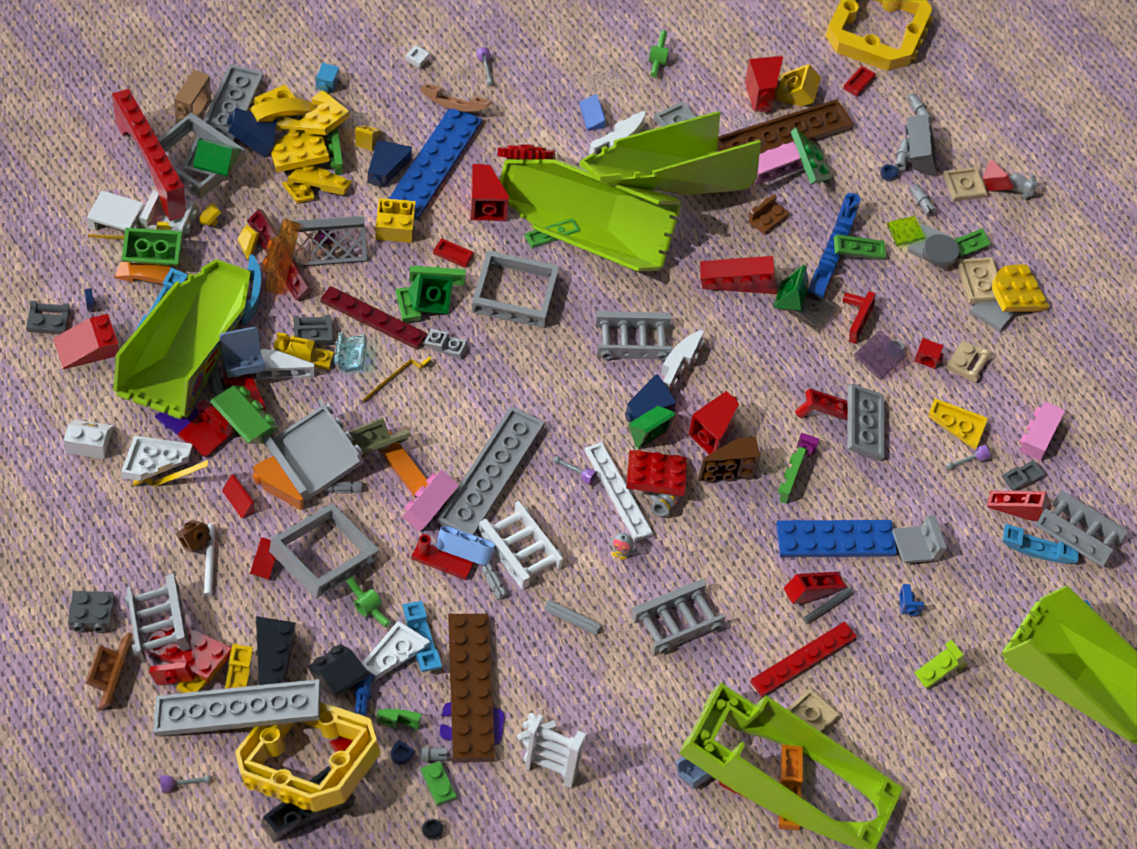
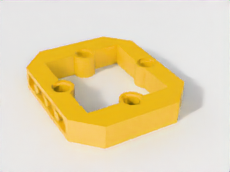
(868, 48)
(346, 766)

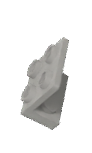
(921, 542)

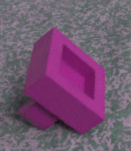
(320, 235)
(809, 443)

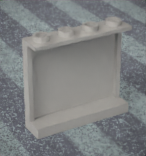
(315, 452)

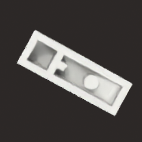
(282, 365)

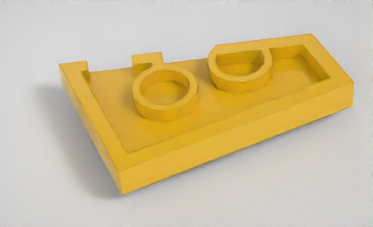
(320, 178)
(958, 421)

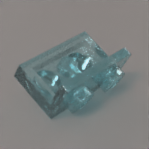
(350, 352)

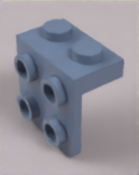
(241, 352)

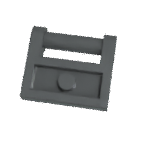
(46, 322)
(319, 333)

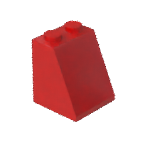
(762, 81)
(488, 195)
(714, 422)

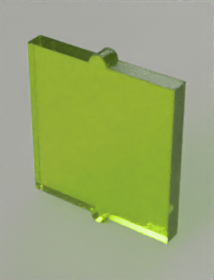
(905, 230)

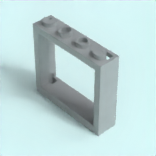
(204, 131)
(509, 311)
(312, 584)

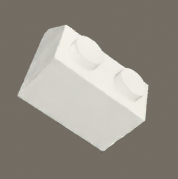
(87, 438)

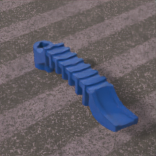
(829, 259)

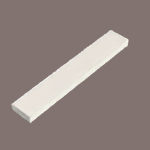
(618, 493)

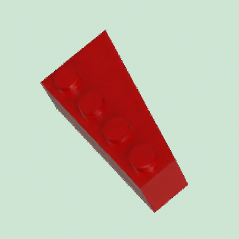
(740, 275)

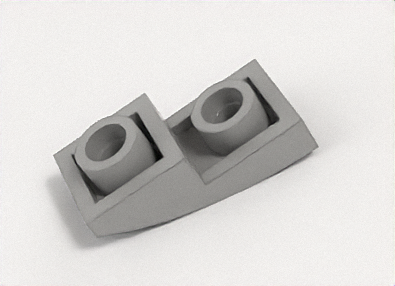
(442, 343)

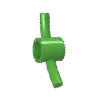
(658, 54)
(367, 602)

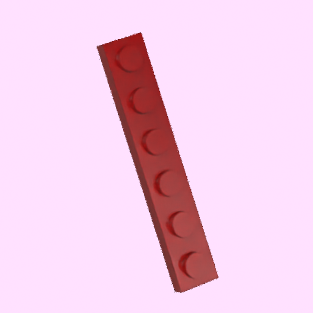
(803, 659)

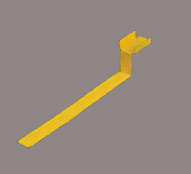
(160, 225)
(426, 361)
(173, 476)

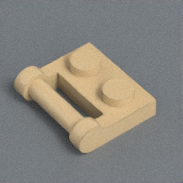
(964, 356)

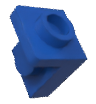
(907, 601)

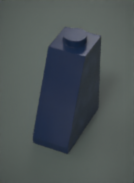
(254, 134)
(387, 162)
(651, 395)

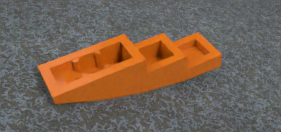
(791, 777)

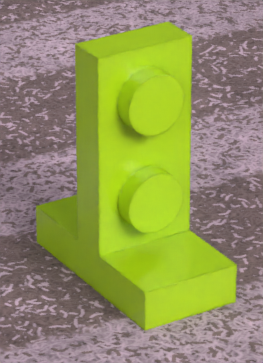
(941, 665)

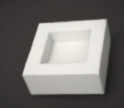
(417, 56)

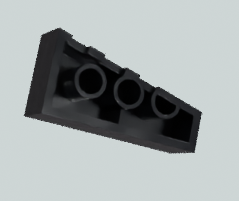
(274, 649)
(290, 818)

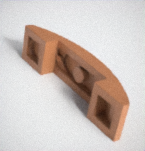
(435, 94)

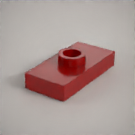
(171, 673)

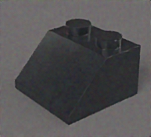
(338, 670)

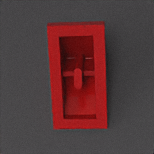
(996, 178)

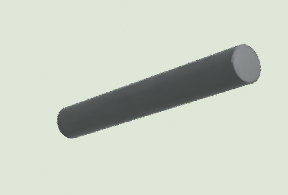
(828, 605)

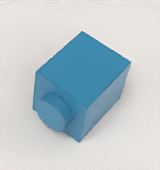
(327, 77)

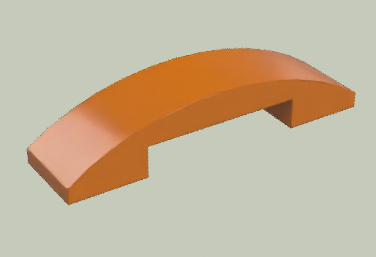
(146, 272)

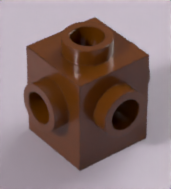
(194, 535)

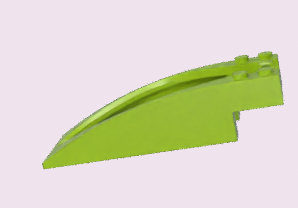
(781, 726)

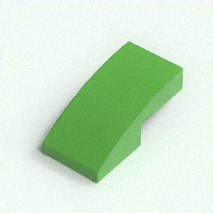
(393, 717)

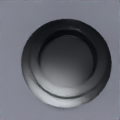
(432, 829)

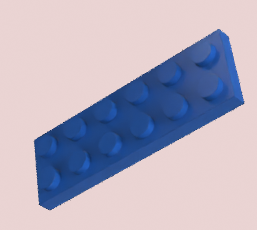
(835, 538)

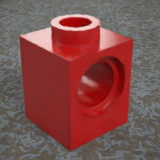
(929, 353)

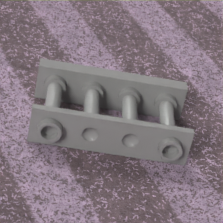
(638, 320)
(1075, 537)
(677, 598)
(176, 621)

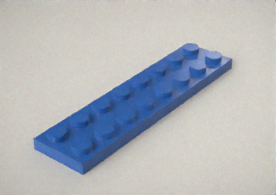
(436, 159)

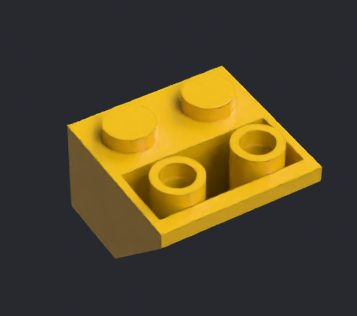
(395, 220)

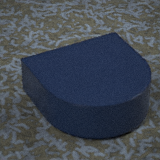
(89, 299)
(401, 753)

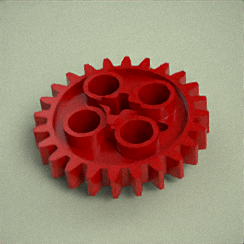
(525, 152)

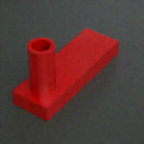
(866, 306)
(823, 403)
(440, 560)

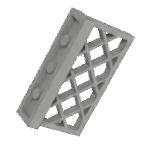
(331, 224)

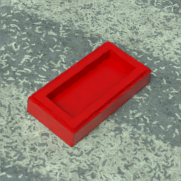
(859, 81)
(453, 252)

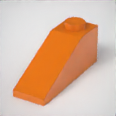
(276, 482)

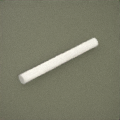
(210, 562)

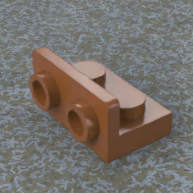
(767, 215)

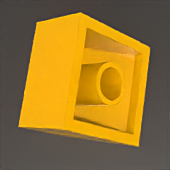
(798, 86)

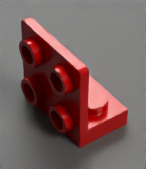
(206, 430)

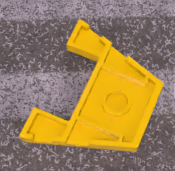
(319, 121)

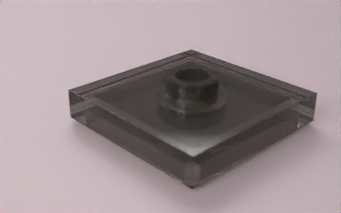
(815, 311)

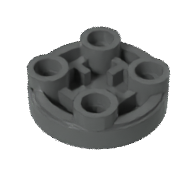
(940, 250)

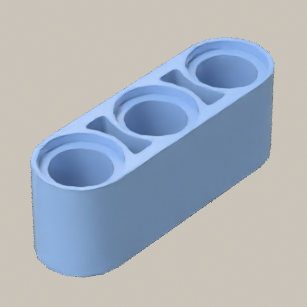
(465, 545)

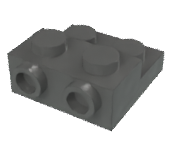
(91, 611)

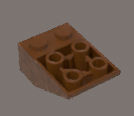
(732, 461)

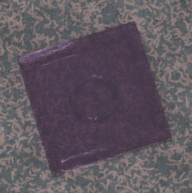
(880, 355)

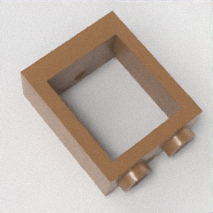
(193, 95)

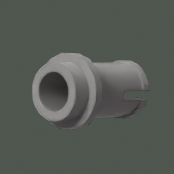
(432, 754)

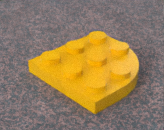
(298, 151)
(1018, 290)

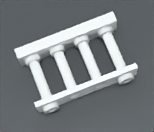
(511, 560)
(572, 752)

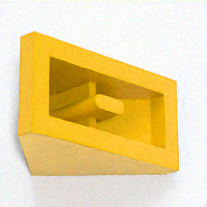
(366, 137)

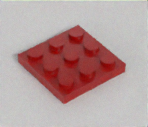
(656, 472)

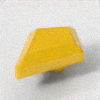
(299, 192)
(209, 215)
(248, 240)

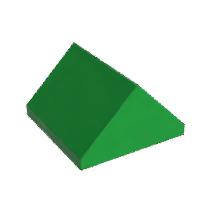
(215, 157)
(792, 290)
(431, 293)
(651, 425)

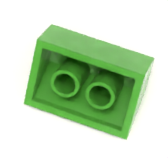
(152, 246)
(245, 414)

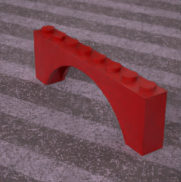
(132, 121)

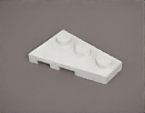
(394, 649)

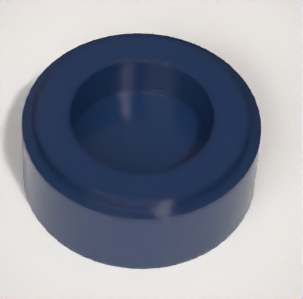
(889, 172)

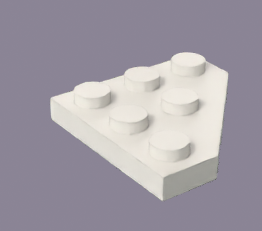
(153, 456)

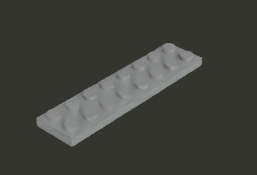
(235, 91)
(491, 471)
(237, 707)

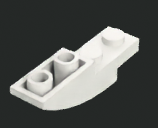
(622, 129)
(681, 357)

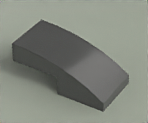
(1023, 476)

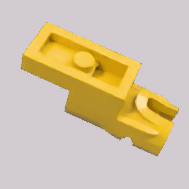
(304, 350)

